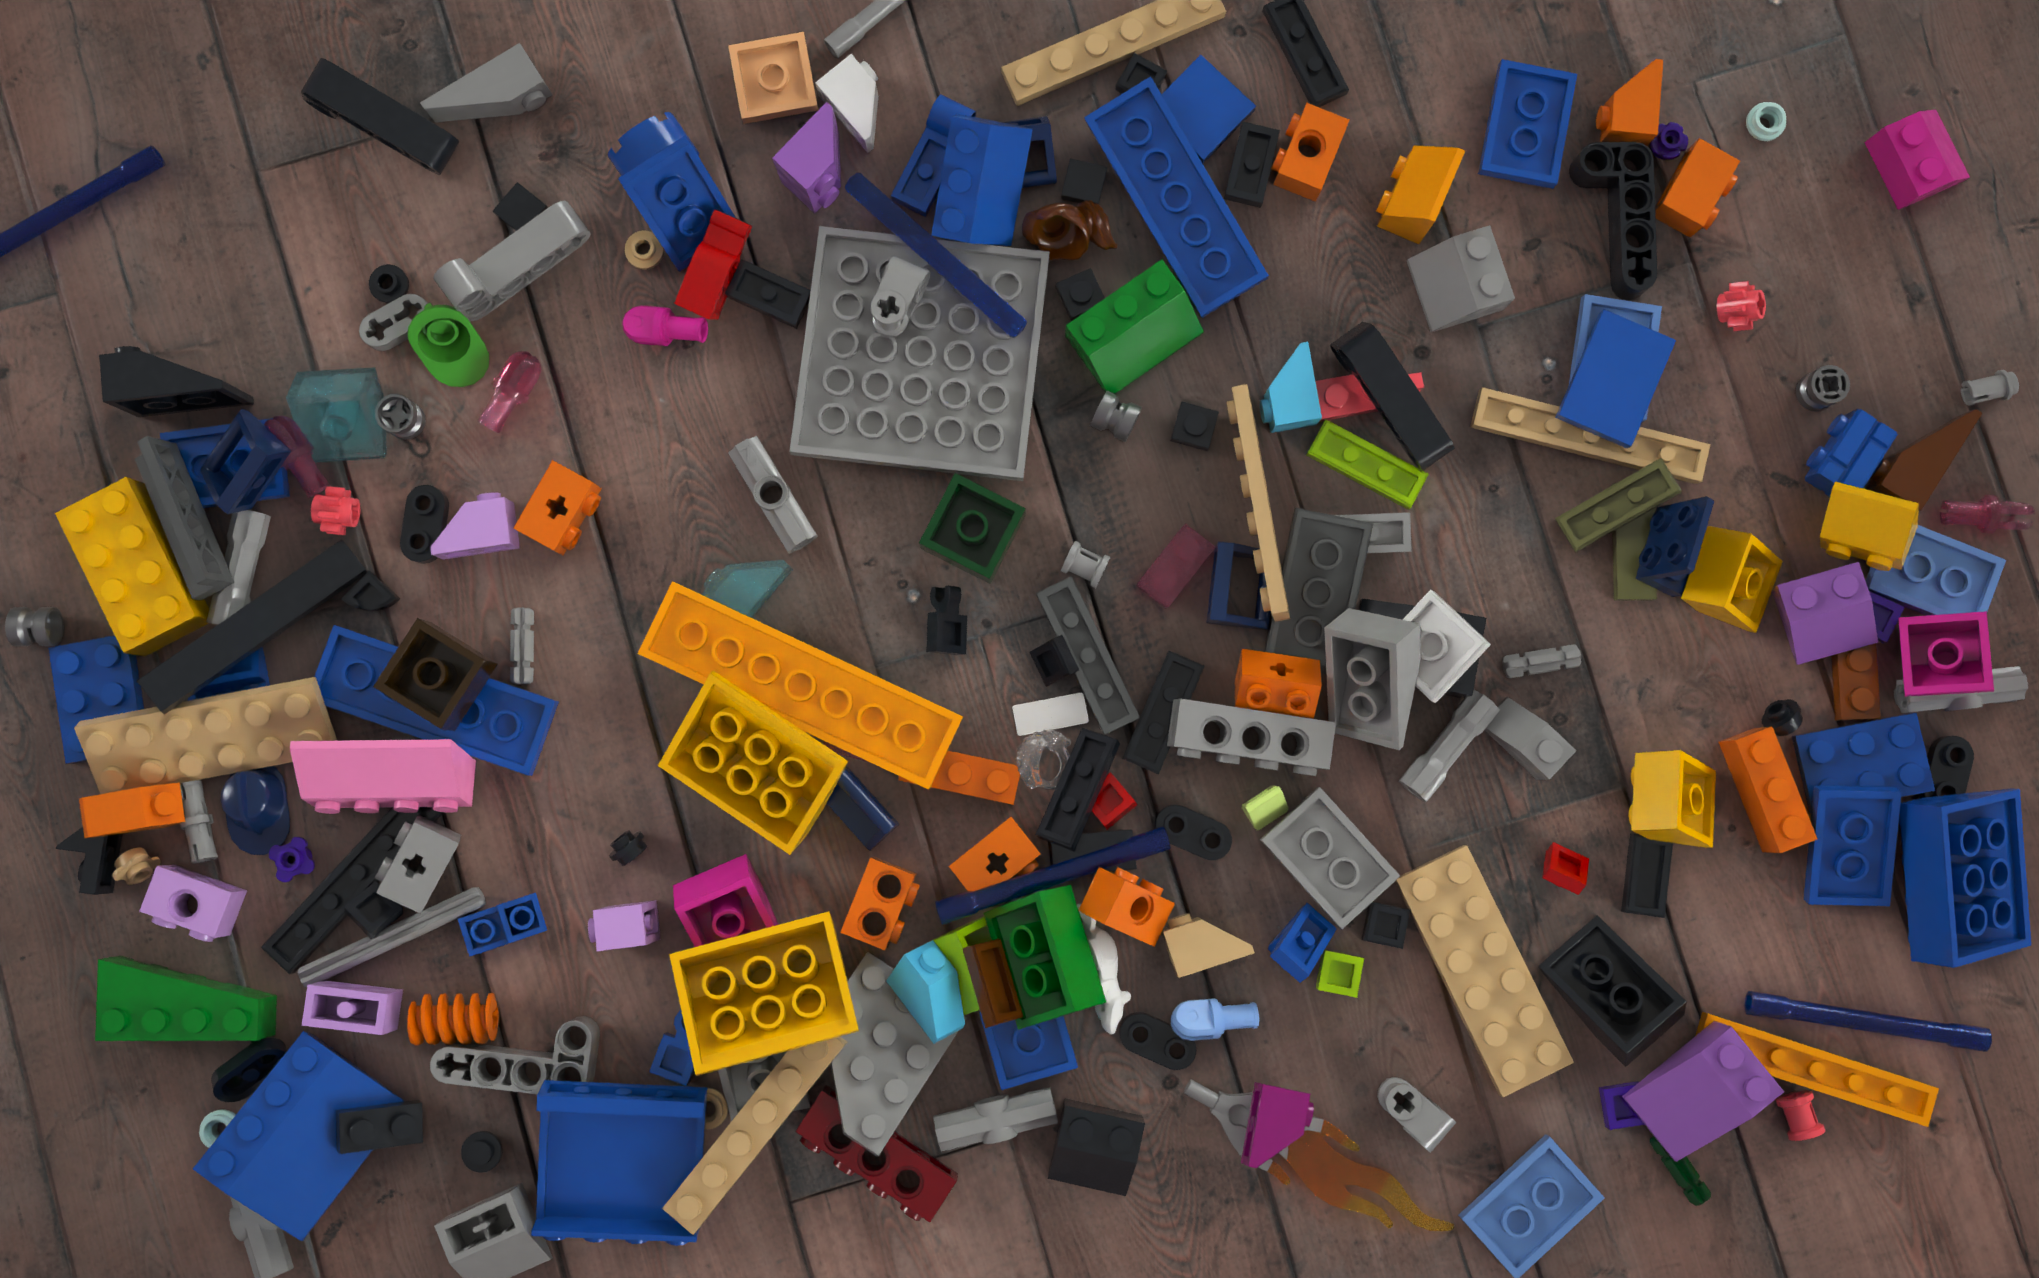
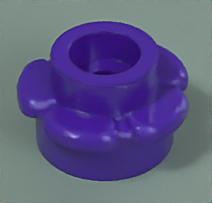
(1665, 150)

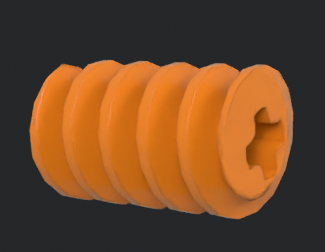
(453, 1021)

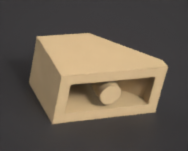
(1200, 945)

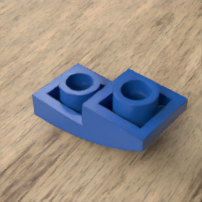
(502, 924)

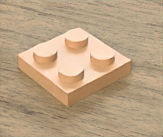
(773, 77)

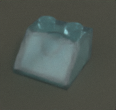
(339, 413)

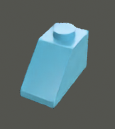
(1293, 395)
(929, 990)

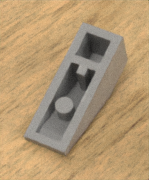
(495, 89)

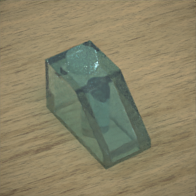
(746, 585)

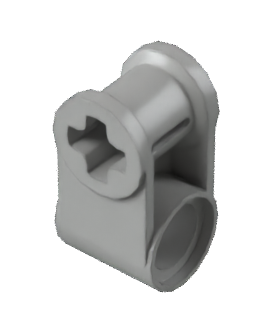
(899, 290)
(1418, 1115)

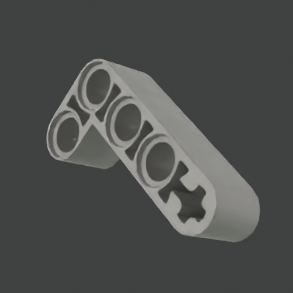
(513, 262)
(514, 1061)

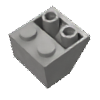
(493, 1237)

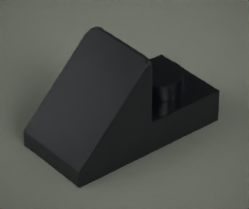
(98, 865)

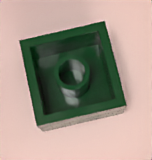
(972, 528)

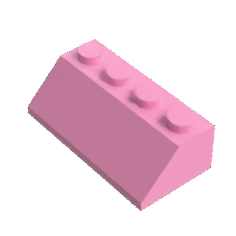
(383, 775)

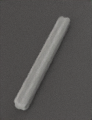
(392, 936)

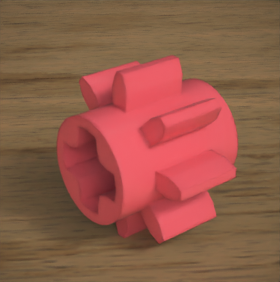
(1741, 306)
(335, 510)

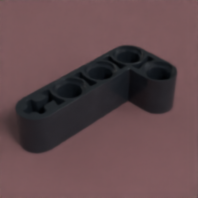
(376, 114)
(1623, 219)
(1393, 393)

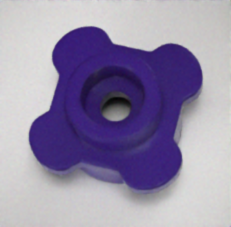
(303, 859)

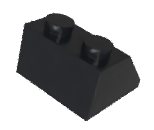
(1096, 1147)

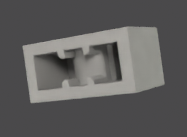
(411, 886)

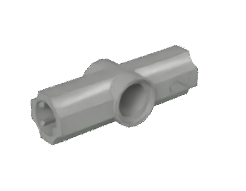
(759, 475)
(2009, 686)
(995, 1119)
(262, 1240)

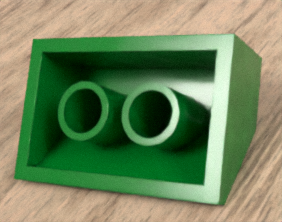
(1134, 328)
(1047, 955)

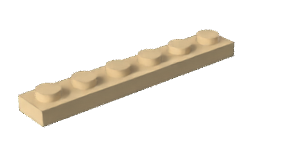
(1106, 45)
(1537, 424)
(1260, 520)
(750, 1132)

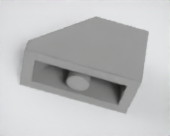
(1529, 740)

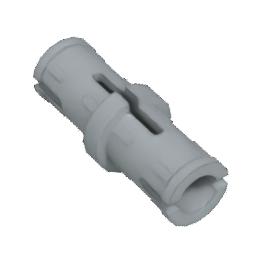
(197, 823)

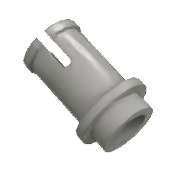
(2000, 385)

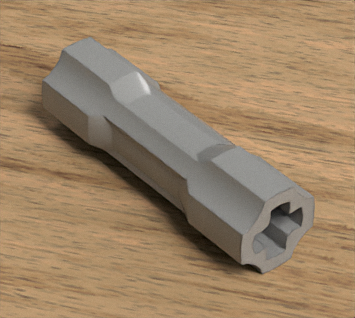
(245, 539)
(1466, 723)

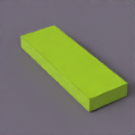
(1367, 464)

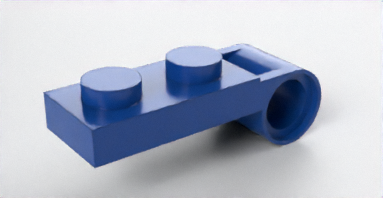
(923, 172)

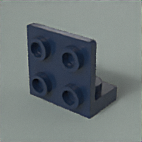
(1674, 544)

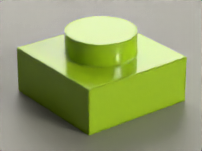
(1339, 973)

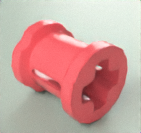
(1800, 1115)

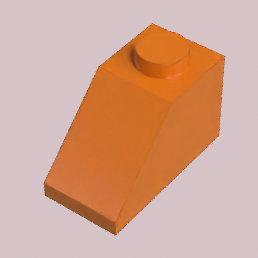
(1634, 108)
(132, 810)

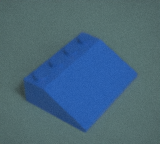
(1965, 876)
(282, 1142)

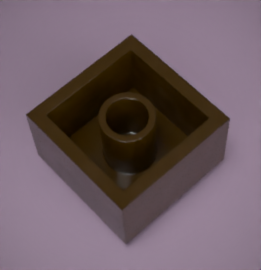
(435, 675)

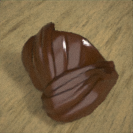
(1068, 229)

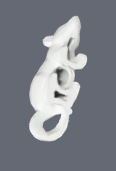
(1106, 963)

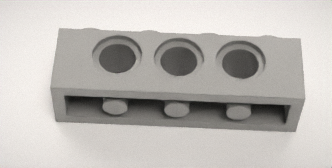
(1312, 736)

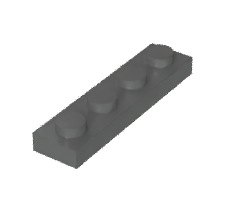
(1096, 669)

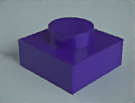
(1886, 616)
(1615, 1109)

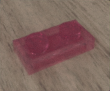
(1175, 566)

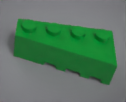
(166, 1005)

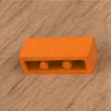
(1767, 790)

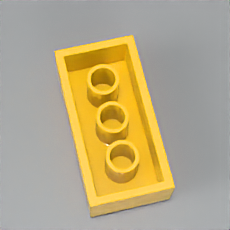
(131, 567)

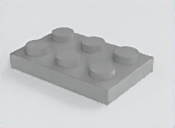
(1330, 858)

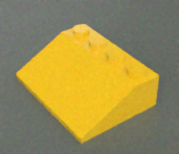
(753, 763)
(763, 993)

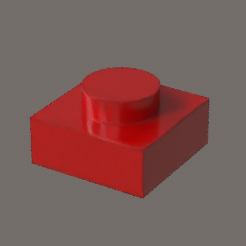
(1112, 802)
(1565, 868)

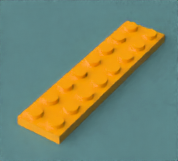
(802, 684)

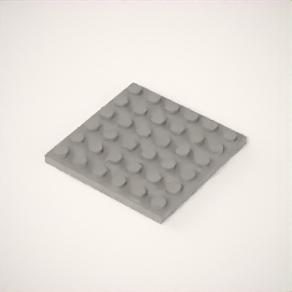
(940, 393)

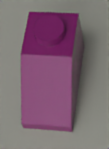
(1274, 1122)

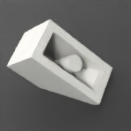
(854, 98)

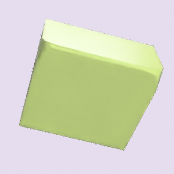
(1265, 807)

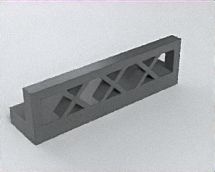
(182, 518)

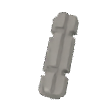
(522, 646)
(1541, 661)

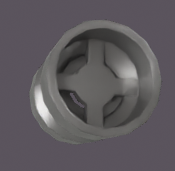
(1813, 388)
(392, 412)
(1116, 416)
(38, 626)

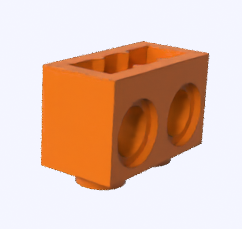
(871, 899)

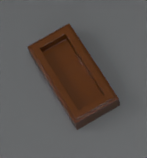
(992, 982)

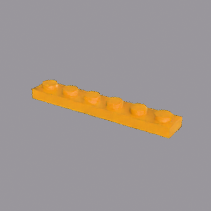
(1836, 1074)

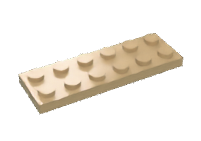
(204, 736)
(1483, 971)

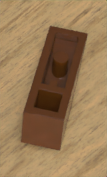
(1920, 466)

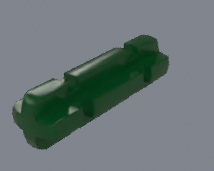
(1684, 1175)

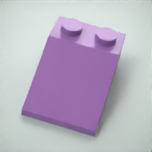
(1702, 1091)

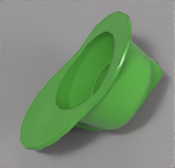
(448, 345)

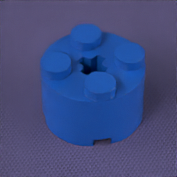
(646, 141)

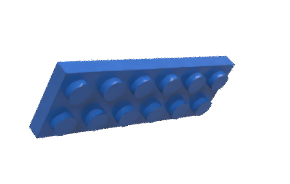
(1176, 197)
(500, 726)

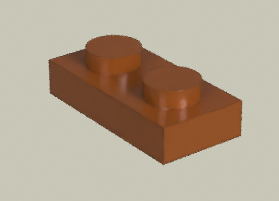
(1856, 684)

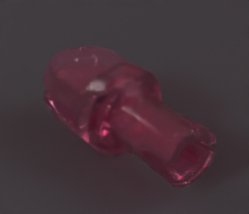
(511, 388)
(300, 458)
(1987, 514)

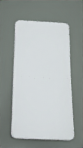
(1050, 714)

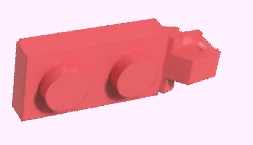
(1345, 396)

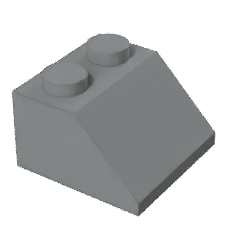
(1461, 279)

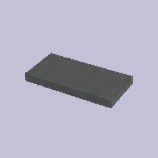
(1320, 580)

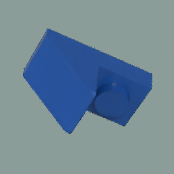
(1302, 942)

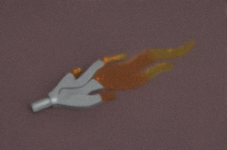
(1317, 1163)

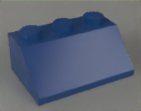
(981, 181)

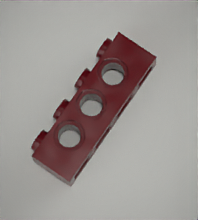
(900, 1153)

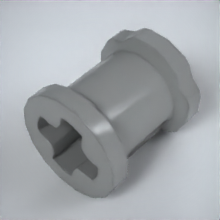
(1085, 564)

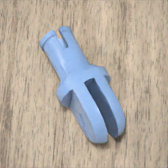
(1209, 1019)

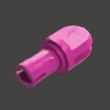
(660, 326)

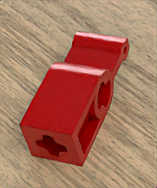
(713, 266)

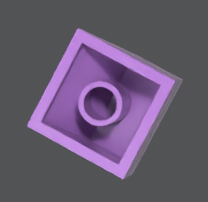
(811, 161)
(1827, 613)

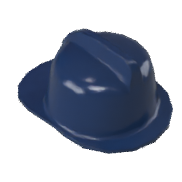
(256, 809)

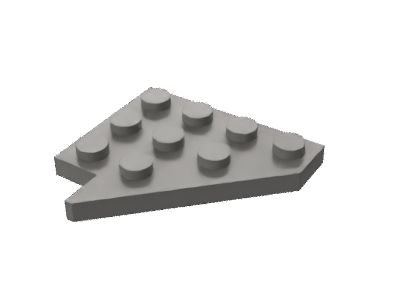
(883, 1061)

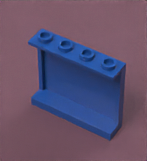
(615, 1159)

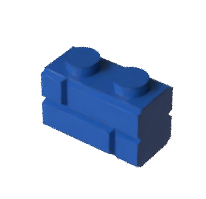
(1851, 452)

